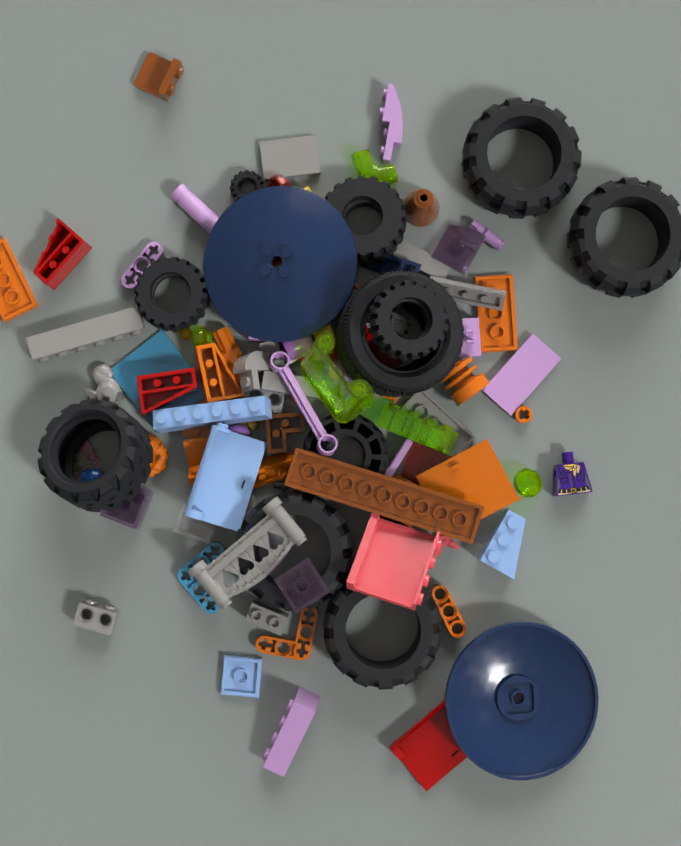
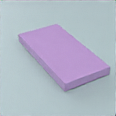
(521, 374)

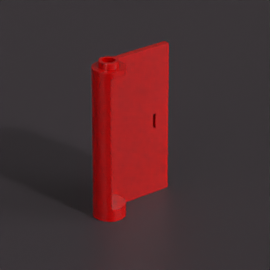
(429, 748)

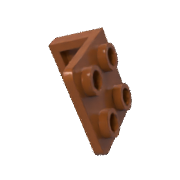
(159, 76)

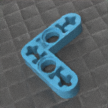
(190, 584)

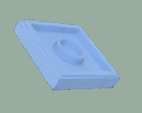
(241, 676)

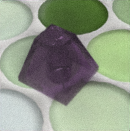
(458, 247)

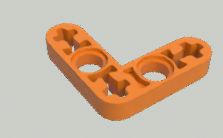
(293, 644)

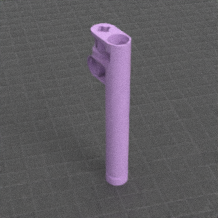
(194, 207)

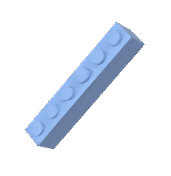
(209, 414)

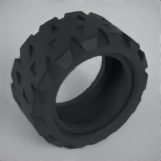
(70, 431)

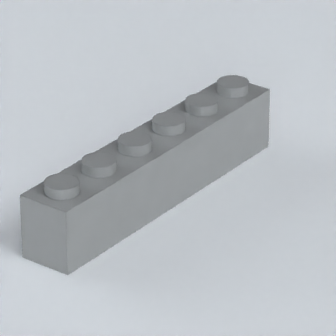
(85, 334)

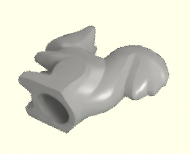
(108, 387)

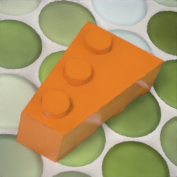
(215, 376)

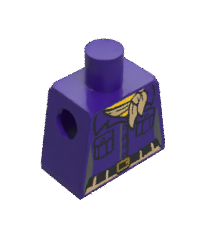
(570, 477)

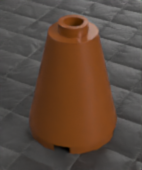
(421, 207)

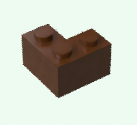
(279, 427)

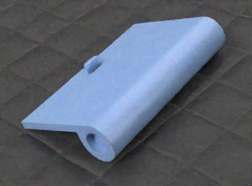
(225, 478)

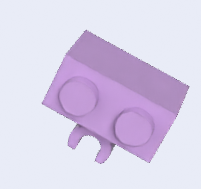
(471, 340)

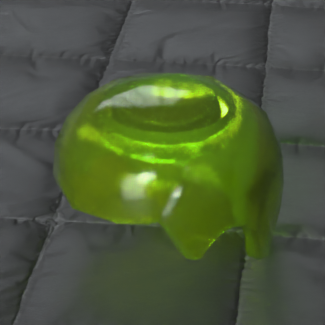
(527, 483)

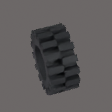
(245, 177)

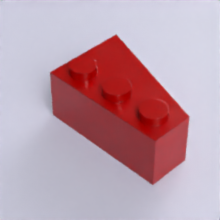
(61, 255)
(165, 387)

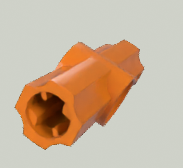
(228, 348)

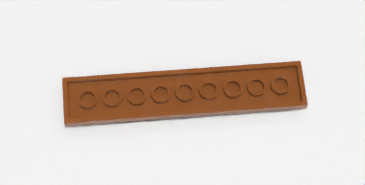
(384, 495)

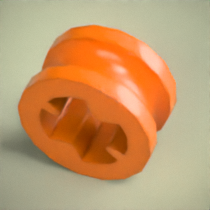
(523, 420)

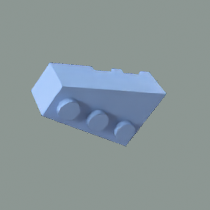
(504, 544)

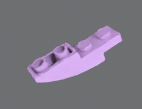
(391, 117)

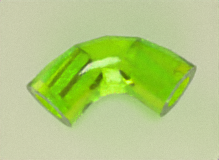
(365, 166)

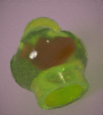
(198, 336)

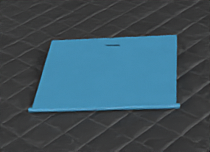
(153, 357)

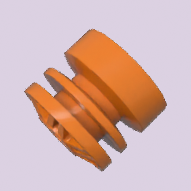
(464, 381)

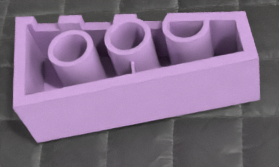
(291, 731)

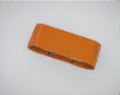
(453, 618)

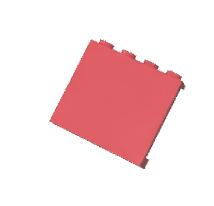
(393, 562)

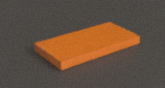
(15, 291)
(497, 327)

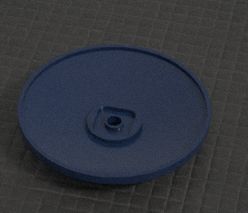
(314, 272)
(555, 709)

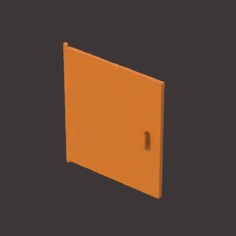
(474, 478)

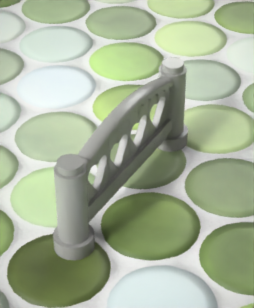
(212, 575)

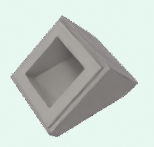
(270, 347)

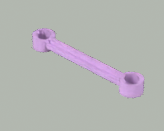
(303, 403)

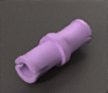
(490, 238)

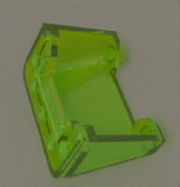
(341, 398)

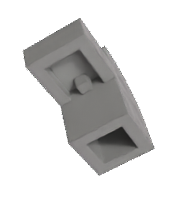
(248, 369)

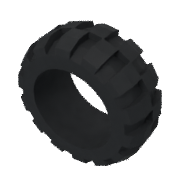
(543, 122)
(651, 202)
(331, 522)
(381, 673)

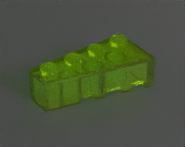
(417, 429)

